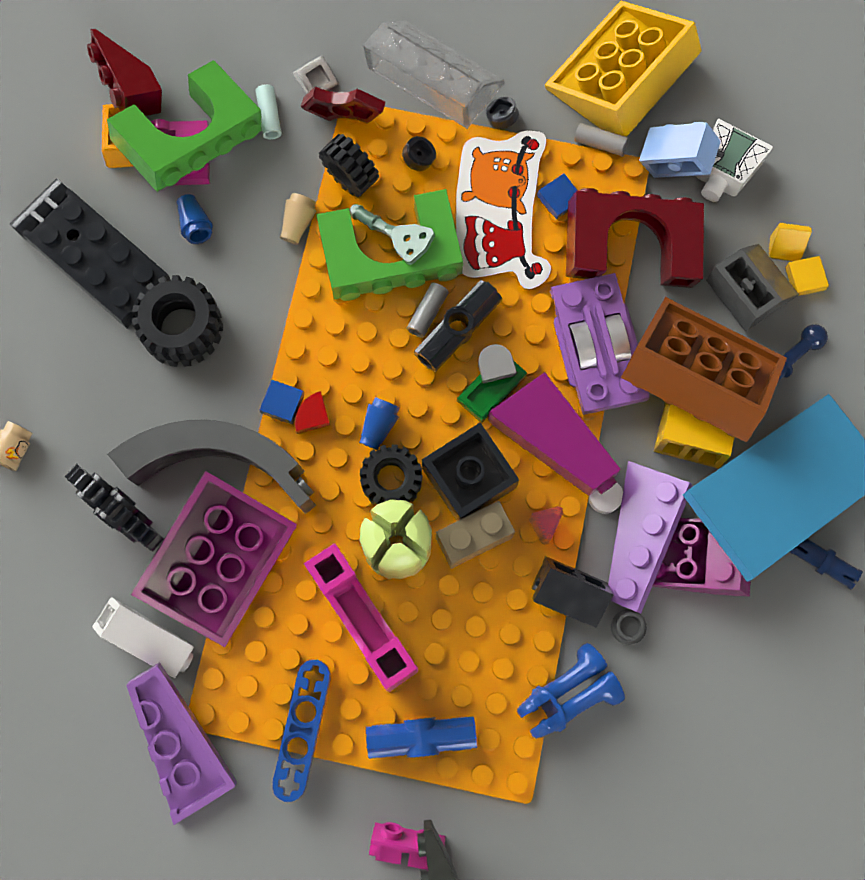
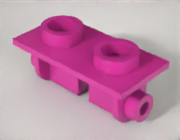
(392, 840)

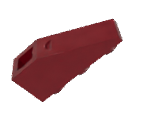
(125, 75)

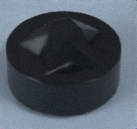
(502, 112)
(419, 153)

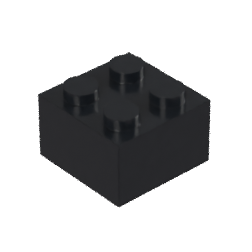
(469, 472)

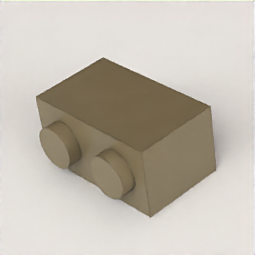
(475, 534)

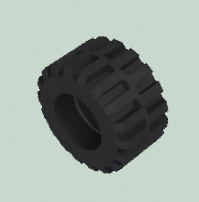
(163, 300)

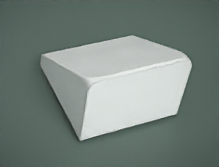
(315, 74)

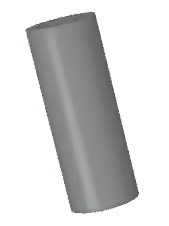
(601, 139)
(427, 310)

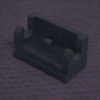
(571, 592)

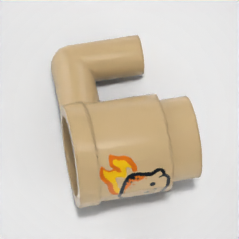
(13, 445)

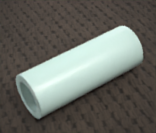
(269, 112)

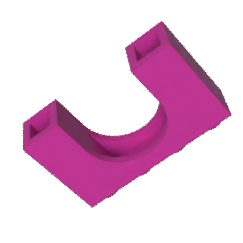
(361, 617)

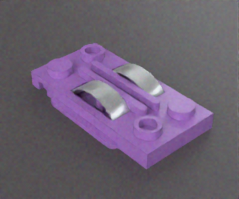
(596, 342)

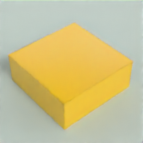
(807, 275)

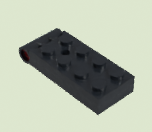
(99, 260)

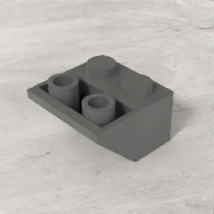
(751, 285)

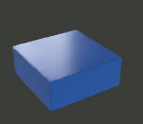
(556, 195)
(281, 402)

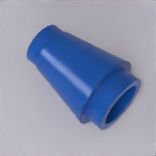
(193, 220)
(378, 422)

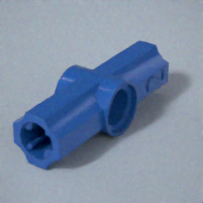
(421, 737)

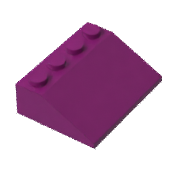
(214, 559)

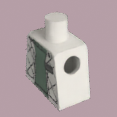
(735, 162)

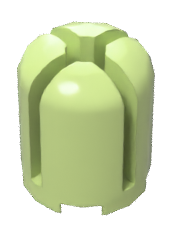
(390, 520)

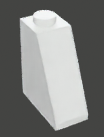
(143, 637)

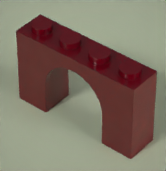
(674, 222)

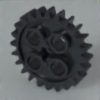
(114, 507)

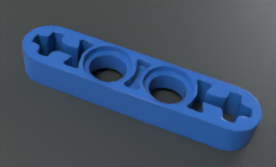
(297, 728)

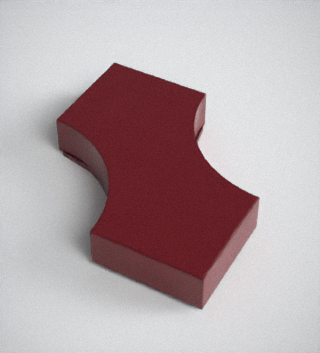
(350, 104)

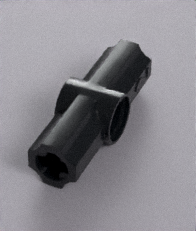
(443, 339)

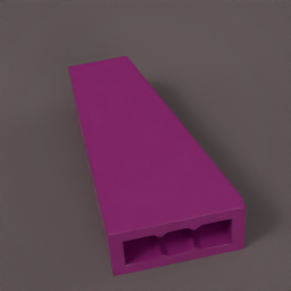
(556, 435)

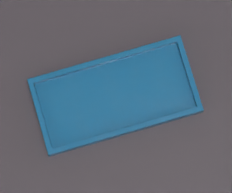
(783, 487)

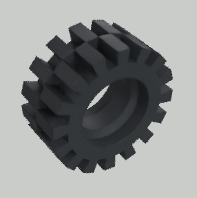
(348, 165)
(385, 457)

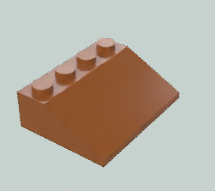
(705, 369)

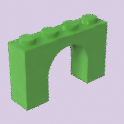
(167, 158)
(356, 274)

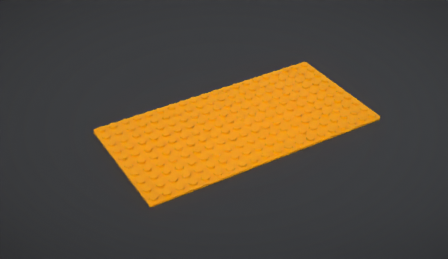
(466, 626)

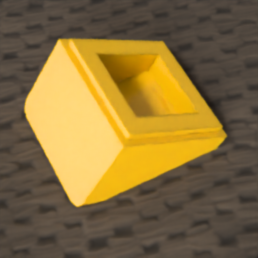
(789, 241)

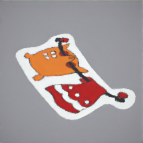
(497, 207)

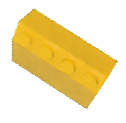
(625, 66)

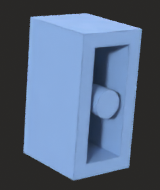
(680, 150)

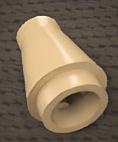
(297, 216)

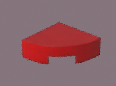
(311, 414)

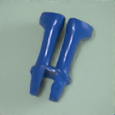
(605, 688)

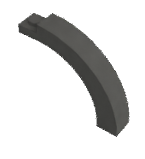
(188, 439)

